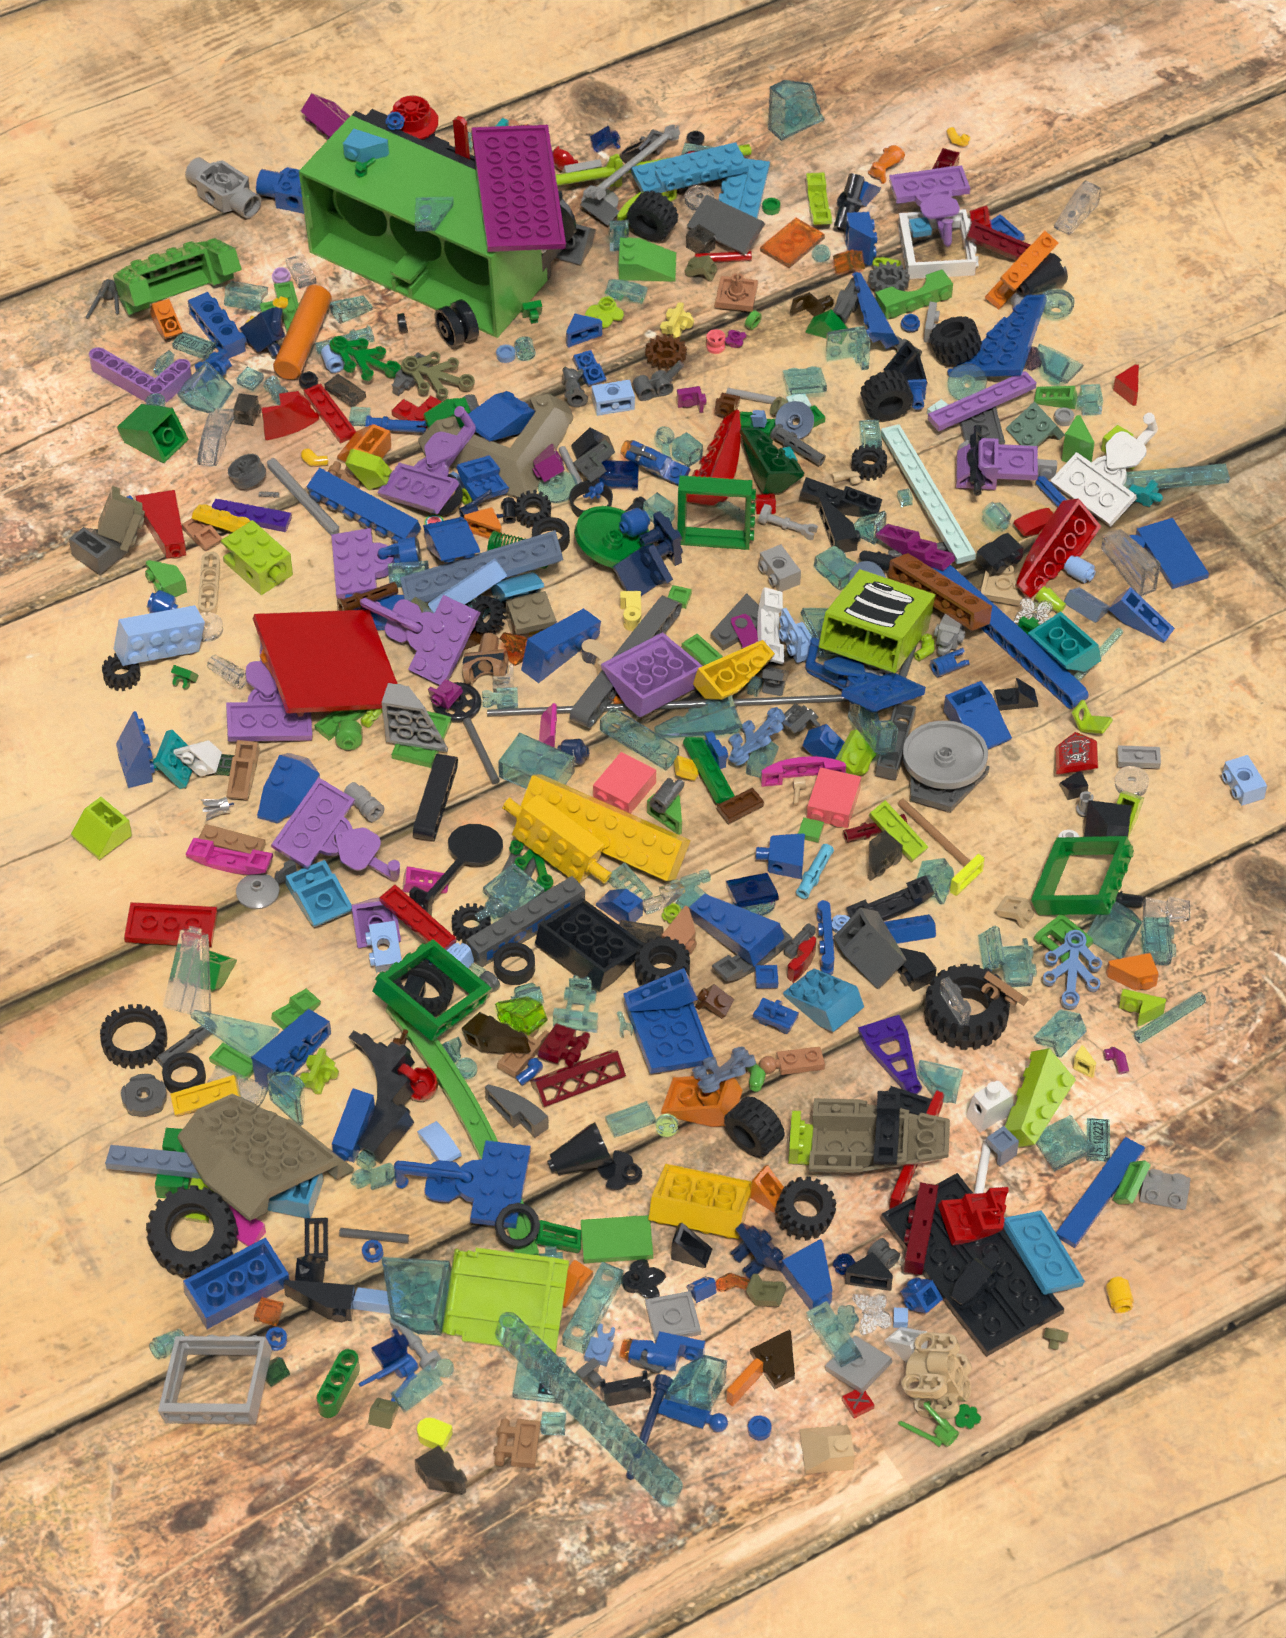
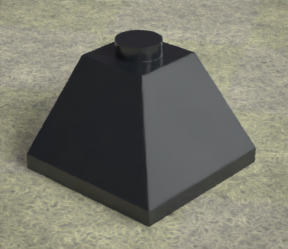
(1107, 819)

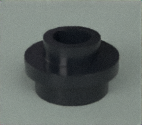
(695, 137)
(308, 379)

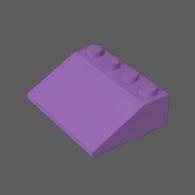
(651, 674)

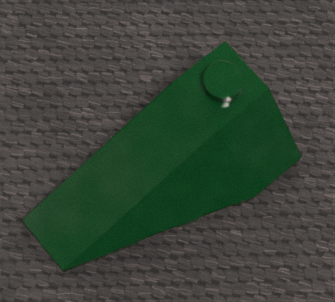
(770, 465)

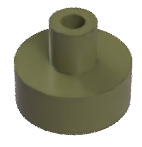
(777, 404)
(1055, 1336)

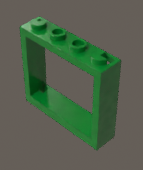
(710, 536)
(1049, 904)
(413, 1011)

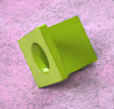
(1090, 723)

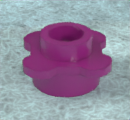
(735, 338)

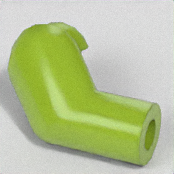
(876, 261)
(927, 649)

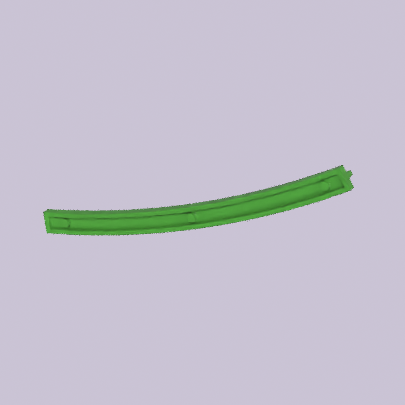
(463, 1103)

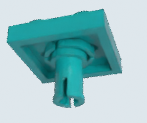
(169, 763)

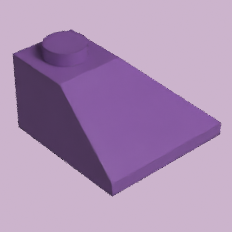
(367, 913)

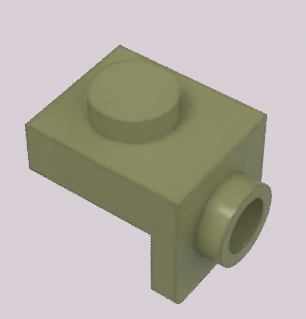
(701, 265)
(765, 1292)

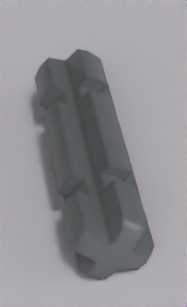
(792, 949)

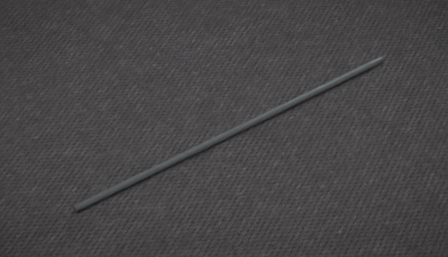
(679, 704)

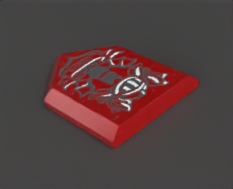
(1076, 754)

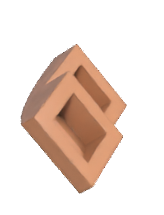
(201, 533)

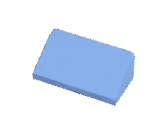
(371, 1300)

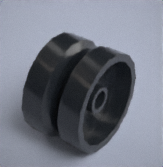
(456, 323)

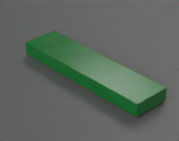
(708, 769)

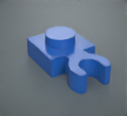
(719, 753)

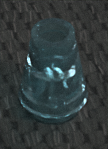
(162, 1345)

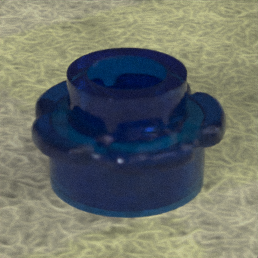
(841, 1259)

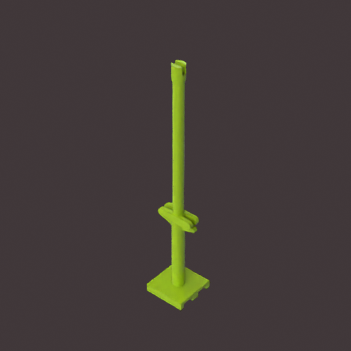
(614, 163)

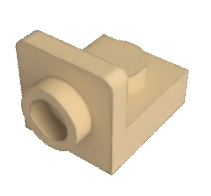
(1016, 908)

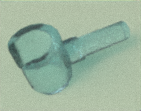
(624, 1026)

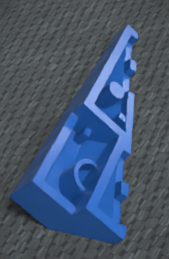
(873, 315)

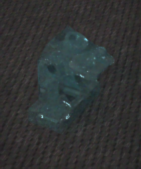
(579, 993)

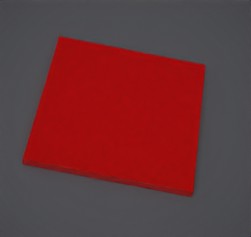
(325, 659)

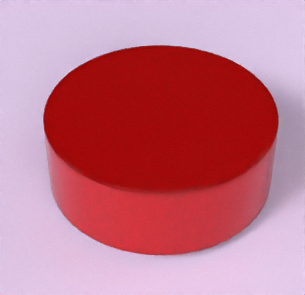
(410, 1073)

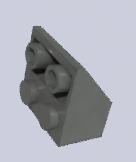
(95, 550)

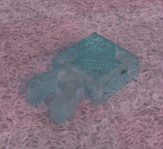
(504, 698)

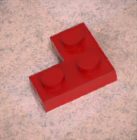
(407, 411)

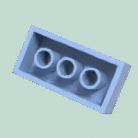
(158, 635)

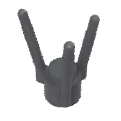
(107, 291)

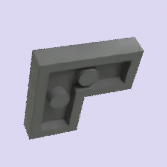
(590, 462)

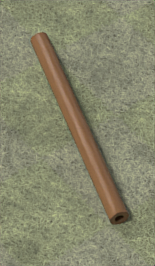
(933, 832)

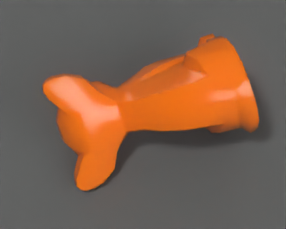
(890, 156)

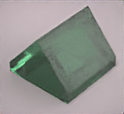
(276, 1371)

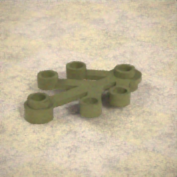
(435, 373)

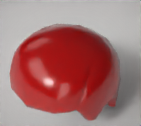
(562, 158)
(425, 1086)

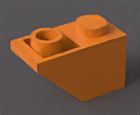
(165, 319)

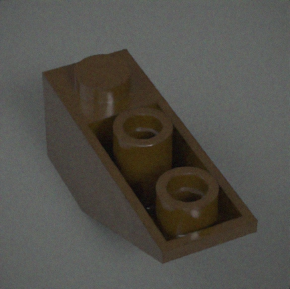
(493, 1036)

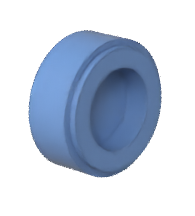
(505, 353)

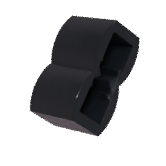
(999, 554)

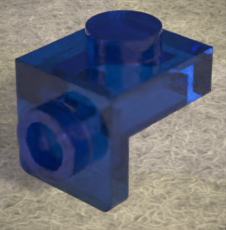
(605, 138)

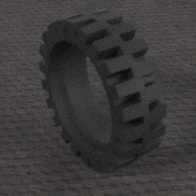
(435, 978)
(127, 1016)

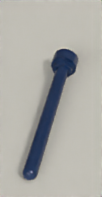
(661, 1386)

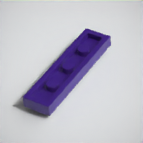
(264, 517)

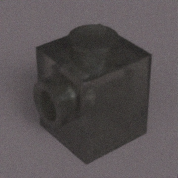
(700, 240)
(246, 409)

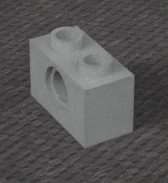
(779, 568)

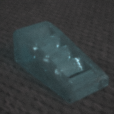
(344, 309)
(869, 434)
(629, 876)

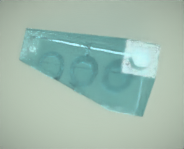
(715, 716)

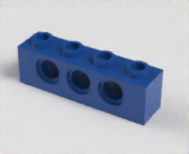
(216, 324)

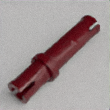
(864, 831)

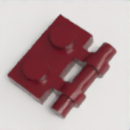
(557, 1044)

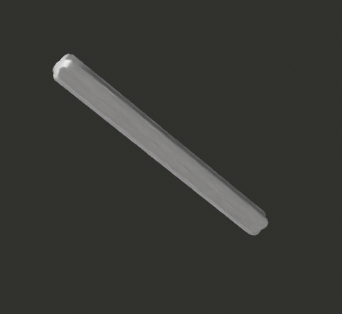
(304, 498)

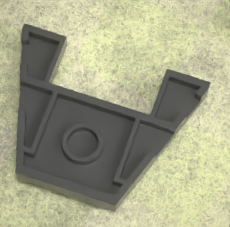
(941, 798)

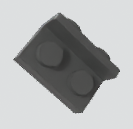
(798, 716)

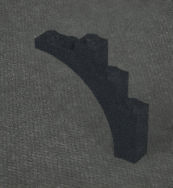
(390, 1115)

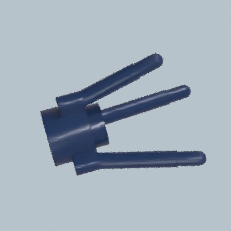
(472, 506)

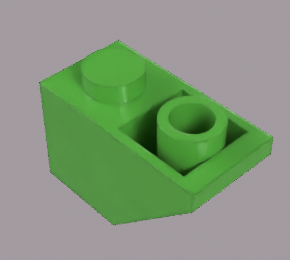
(166, 578)

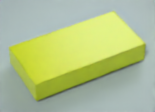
(967, 875)

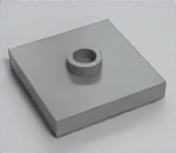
(862, 1371)

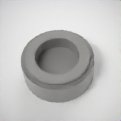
(1063, 416)

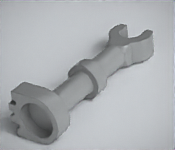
(806, 529)
(415, 1343)

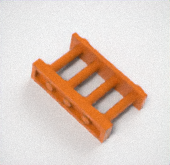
(1021, 269)

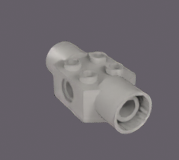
(223, 187)

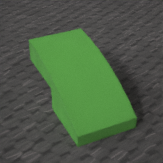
(297, 1006)

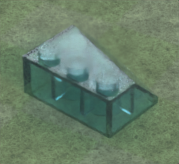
(792, 108)
(417, 1292)

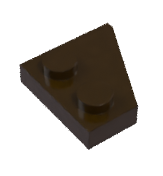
(776, 1359)

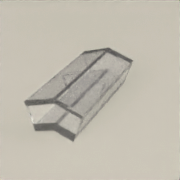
(249, 1089)

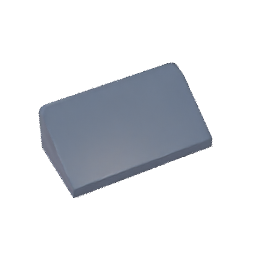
(1086, 604)

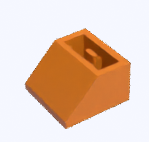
(371, 440)

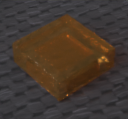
(268, 1311)

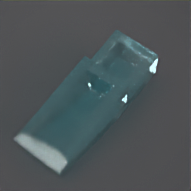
(833, 1334)

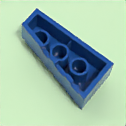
(558, 644)
(737, 928)
(292, 1046)

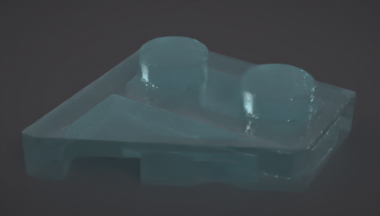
(431, 212)

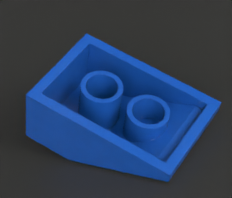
(501, 416)

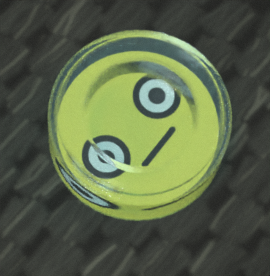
(666, 1125)

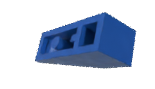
(1138, 614)
(664, 993)

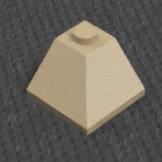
(827, 1449)

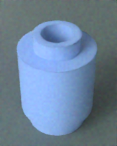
(332, 360)
(1080, 569)

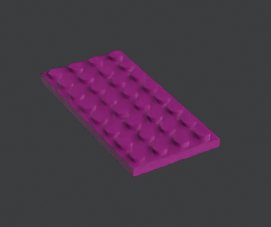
(518, 188)

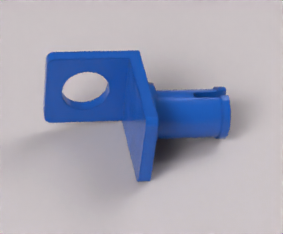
(918, 389)

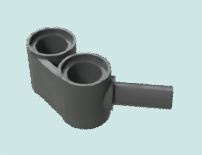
(658, 385)

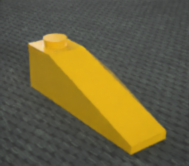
(732, 671)

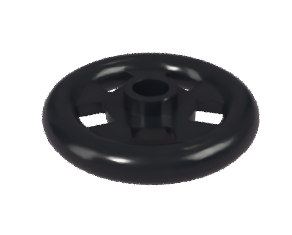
(459, 715)

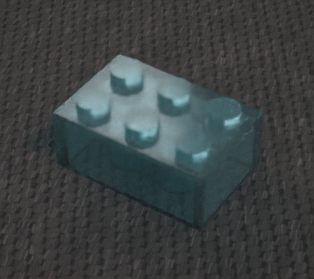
(532, 757)

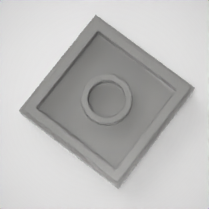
(673, 1315)

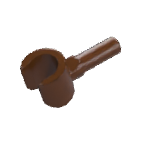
(402, 1040)

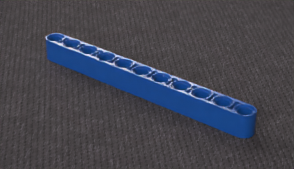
(1025, 649)

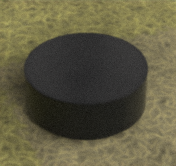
(402, 322)

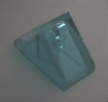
(870, 525)

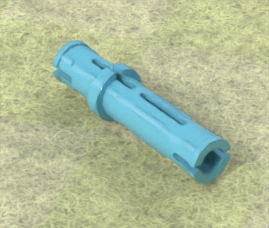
(811, 877)

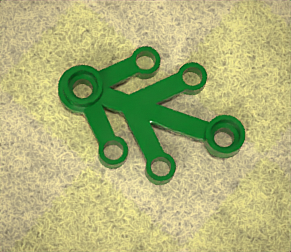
(363, 356)
(543, 878)

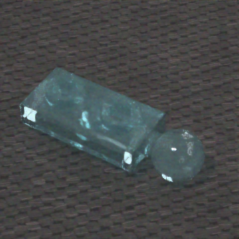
(422, 1384)

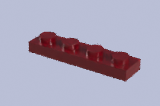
(996, 241)

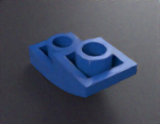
(593, 372)

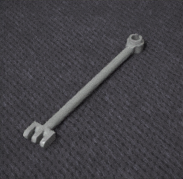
(671, 132)

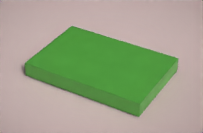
(423, 756)
(616, 1239)

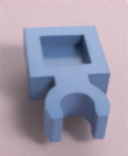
(600, 1347)

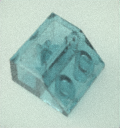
(699, 1382)

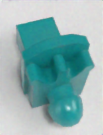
(1148, 494)

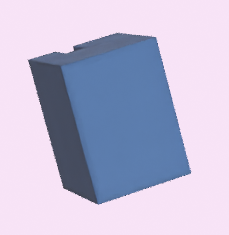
(759, 418)

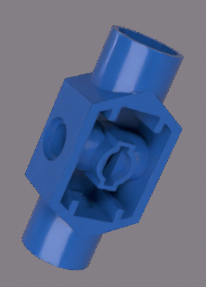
(283, 187)

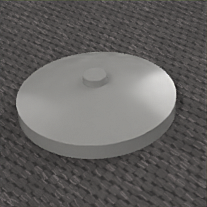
(945, 754)

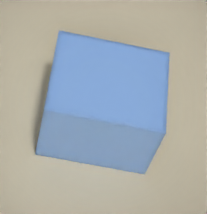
(900, 1317)

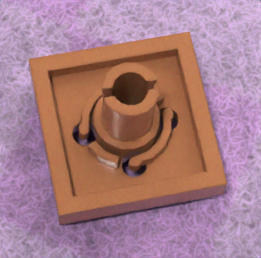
(736, 289)

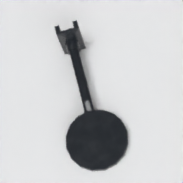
(468, 845)

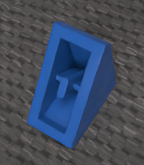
(582, 329)

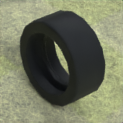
(553, 524)
(514, 950)
(183, 1060)
(521, 1208)

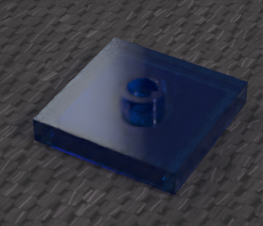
(752, 890)

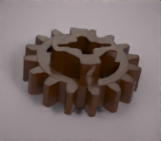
(665, 351)

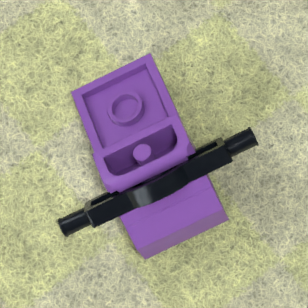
(986, 461)

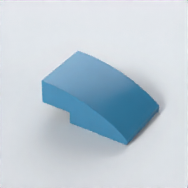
(517, 586)
(318, 893)

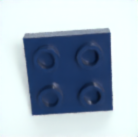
(666, 537)
(762, 1248)

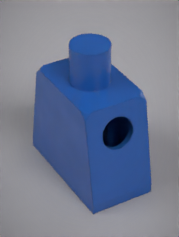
(784, 855)

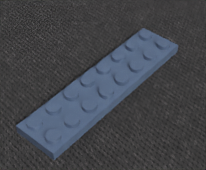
(513, 558)

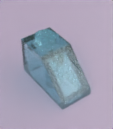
(616, 230)
(941, 1078)

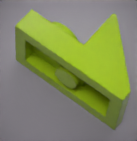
(1146, 1005)

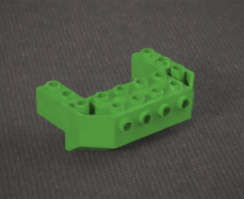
(175, 272)

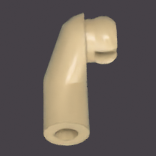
(845, 475)

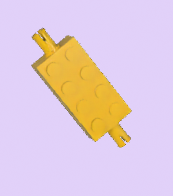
(557, 839)

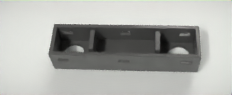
(895, 758)

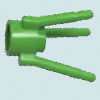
(945, 1432)

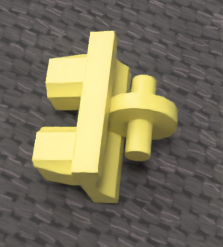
(677, 321)

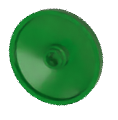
(601, 538)

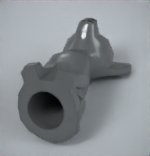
(574, 394)

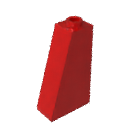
(164, 522)

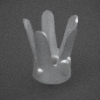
(216, 807)

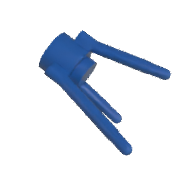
(403, 1368)

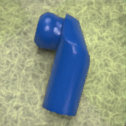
(534, 1068)

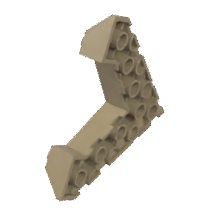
(515, 463)

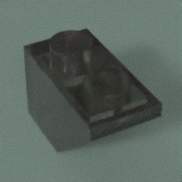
(882, 854)
(439, 1473)

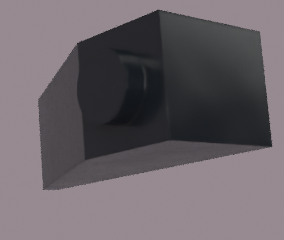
(838, 527)
(326, 1299)

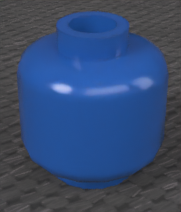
(634, 522)
(161, 601)

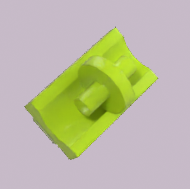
(321, 1071)

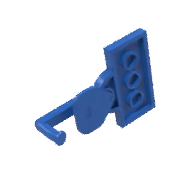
(861, 687)
(495, 1182)

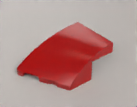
(288, 417)
(974, 1215)

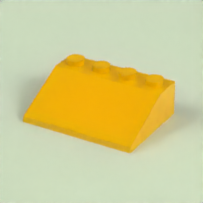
(700, 1200)

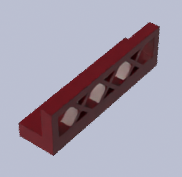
(576, 1069)

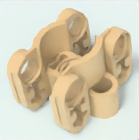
(939, 1375)

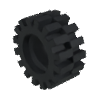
(869, 454)
(532, 499)
(496, 617)
(120, 680)
(464, 915)

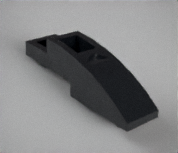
(847, 501)

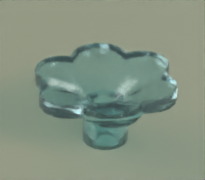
(848, 1317)

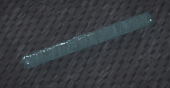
(1103, 649)

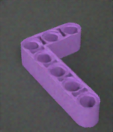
(136, 381)

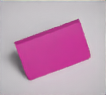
(548, 725)
(248, 1231)

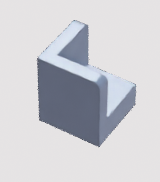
(1004, 1144)

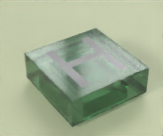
(224, 765)

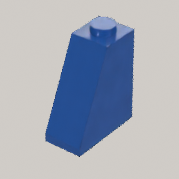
(353, 1124)
(809, 1274)

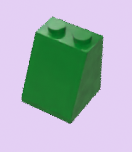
(153, 431)

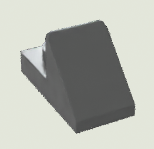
(774, 681)

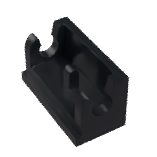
(625, 1390)

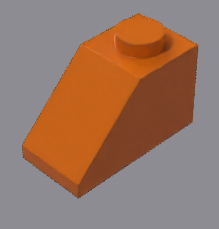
(1134, 971)

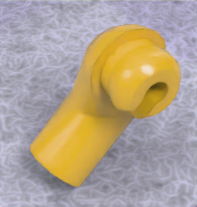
(956, 139)
(312, 459)

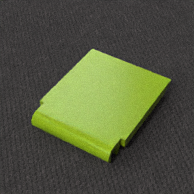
(498, 1282)

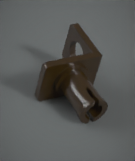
(811, 304)

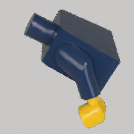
(266, 328)

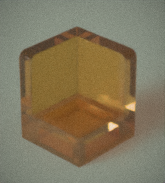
(848, 261)

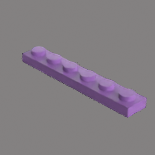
(981, 401)

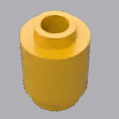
(1120, 1295)

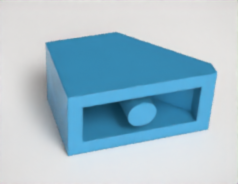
(364, 146)

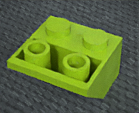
(101, 828)

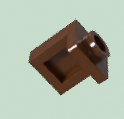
(726, 404)
(715, 1000)

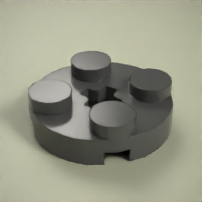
(143, 1106)

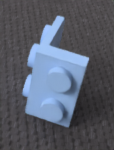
(795, 636)

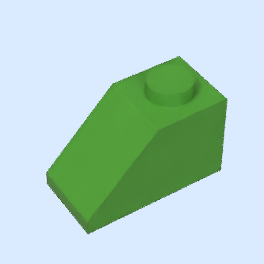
(671, 818)

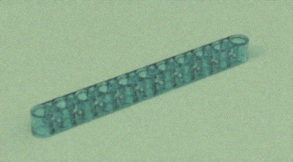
(589, 1409)

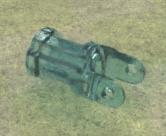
(273, 385)

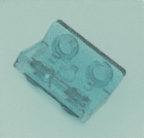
(939, 875)
(1018, 967)
(1061, 1031)

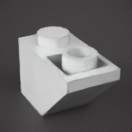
(200, 757)

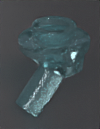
(495, 908)

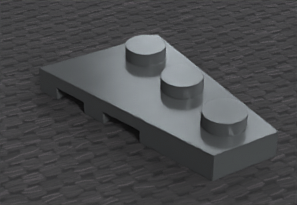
(724, 633)

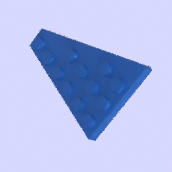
(1010, 340)

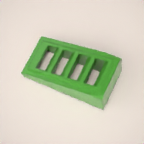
(1067, 399)

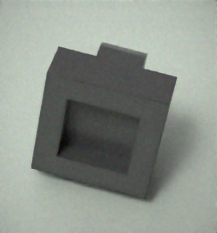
(589, 1373)

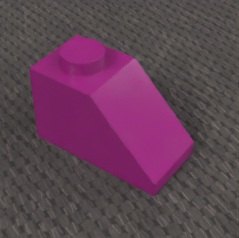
(548, 463)

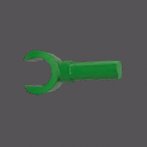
(362, 168)

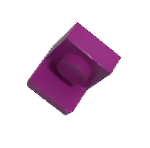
(691, 397)
(445, 694)

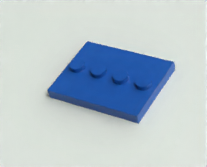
(670, 1038)

